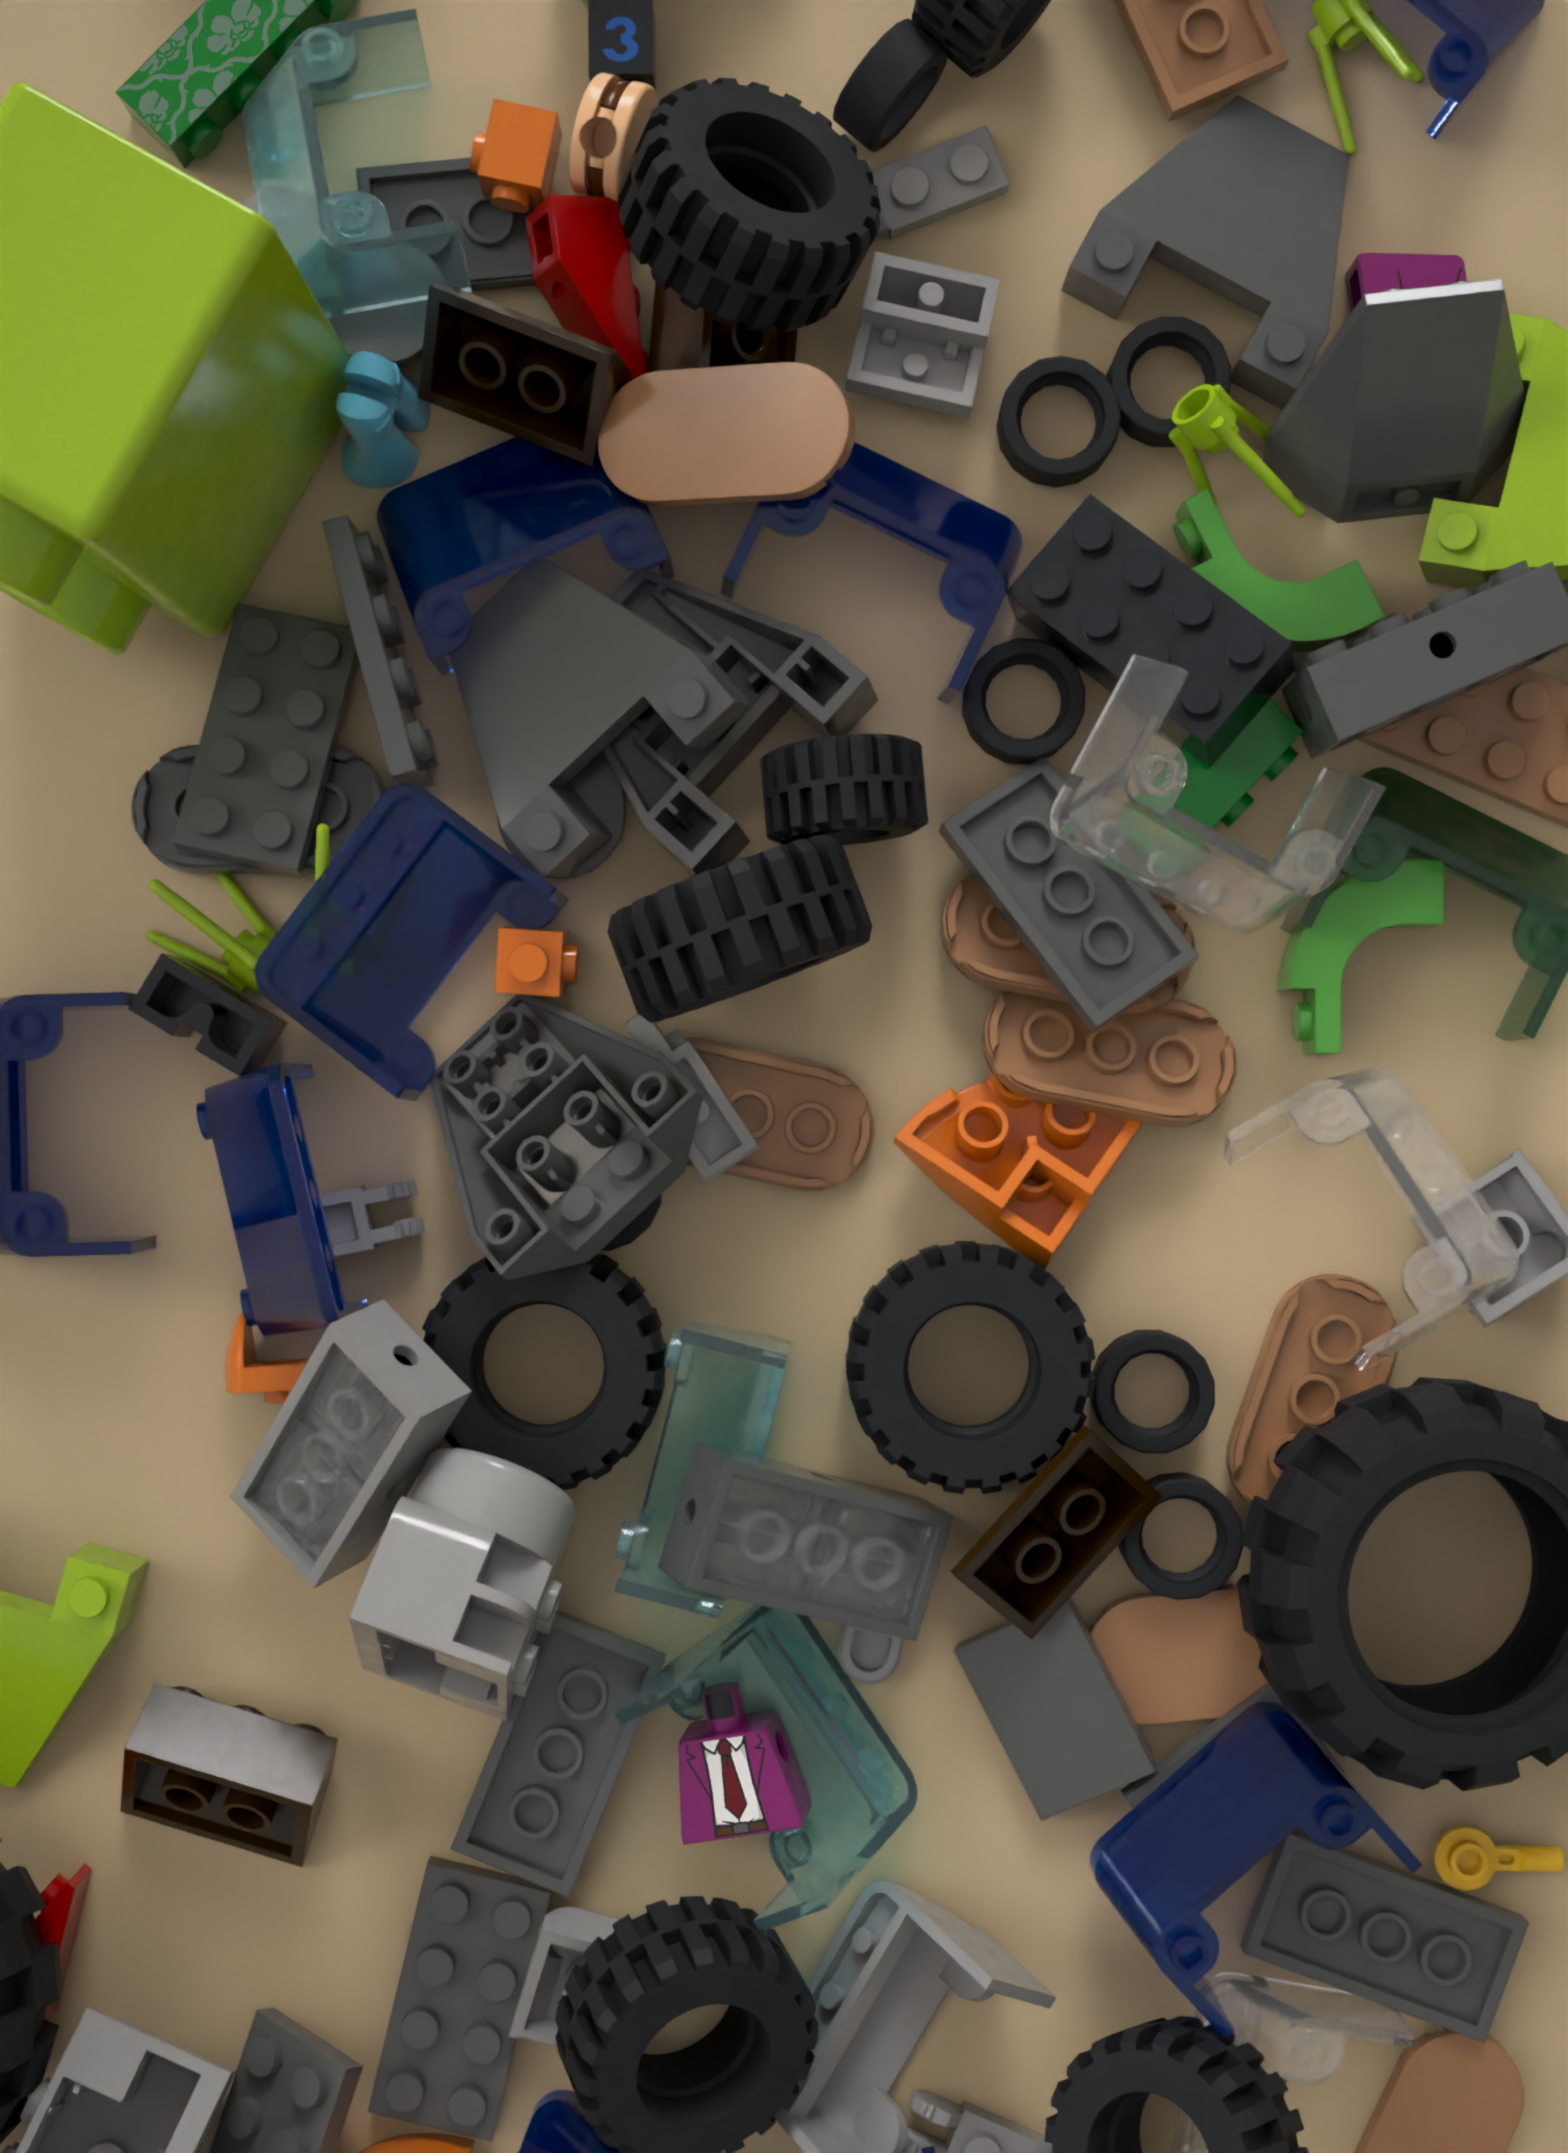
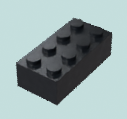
(1117, 593)

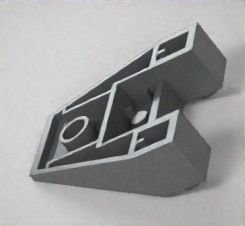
(1244, 213)
(771, 666)
(554, 682)

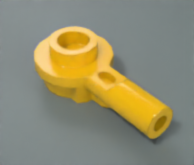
(1469, 1858)

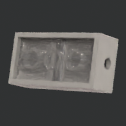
(349, 1442)

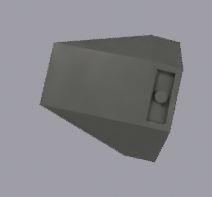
(1404, 405)
(558, 1134)

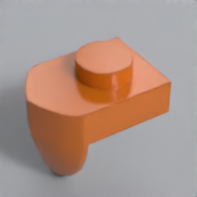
(248, 1375)

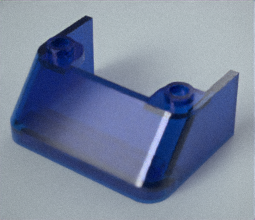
(967, 536)
(35, 1220)
(1214, 1826)

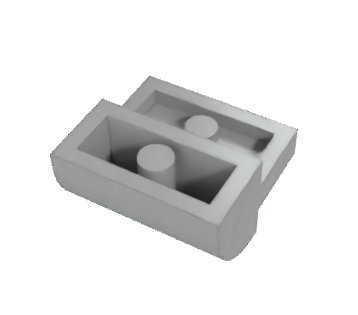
(922, 334)

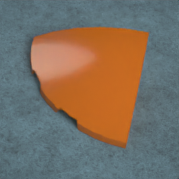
(1016, 1161)

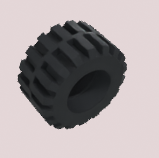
(977, 31)
(845, 788)

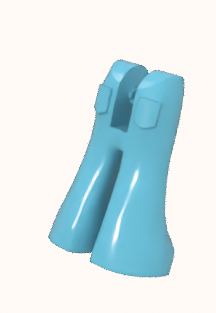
(375, 411)

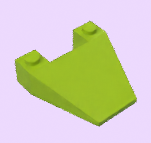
(1475, 541)
(58, 1648)

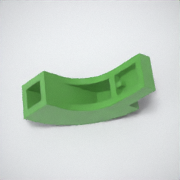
(1302, 612)
(1349, 914)

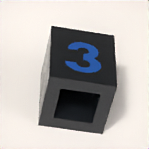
(622, 39)

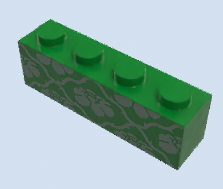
(213, 67)

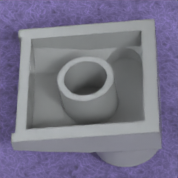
(1535, 1226)
(558, 1948)

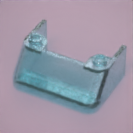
(345, 237)
(720, 1396)
(845, 1757)

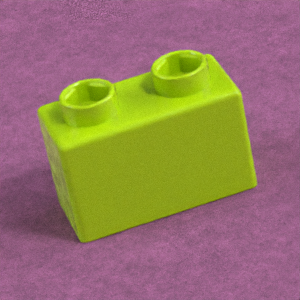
(151, 382)

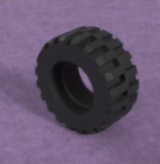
(748, 205)
(739, 927)
(631, 1376)
(986, 1452)
(651, 1974)
(1188, 2064)

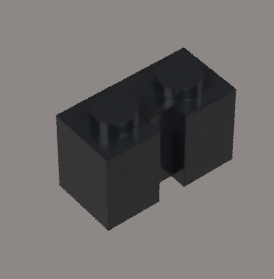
(187, 999)

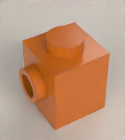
(517, 155)
(535, 961)

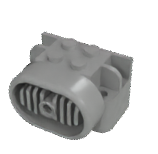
(465, 1581)
(124, 2094)

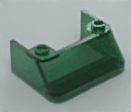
(1482, 852)

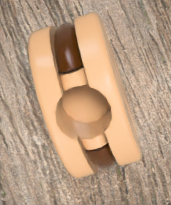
(607, 133)

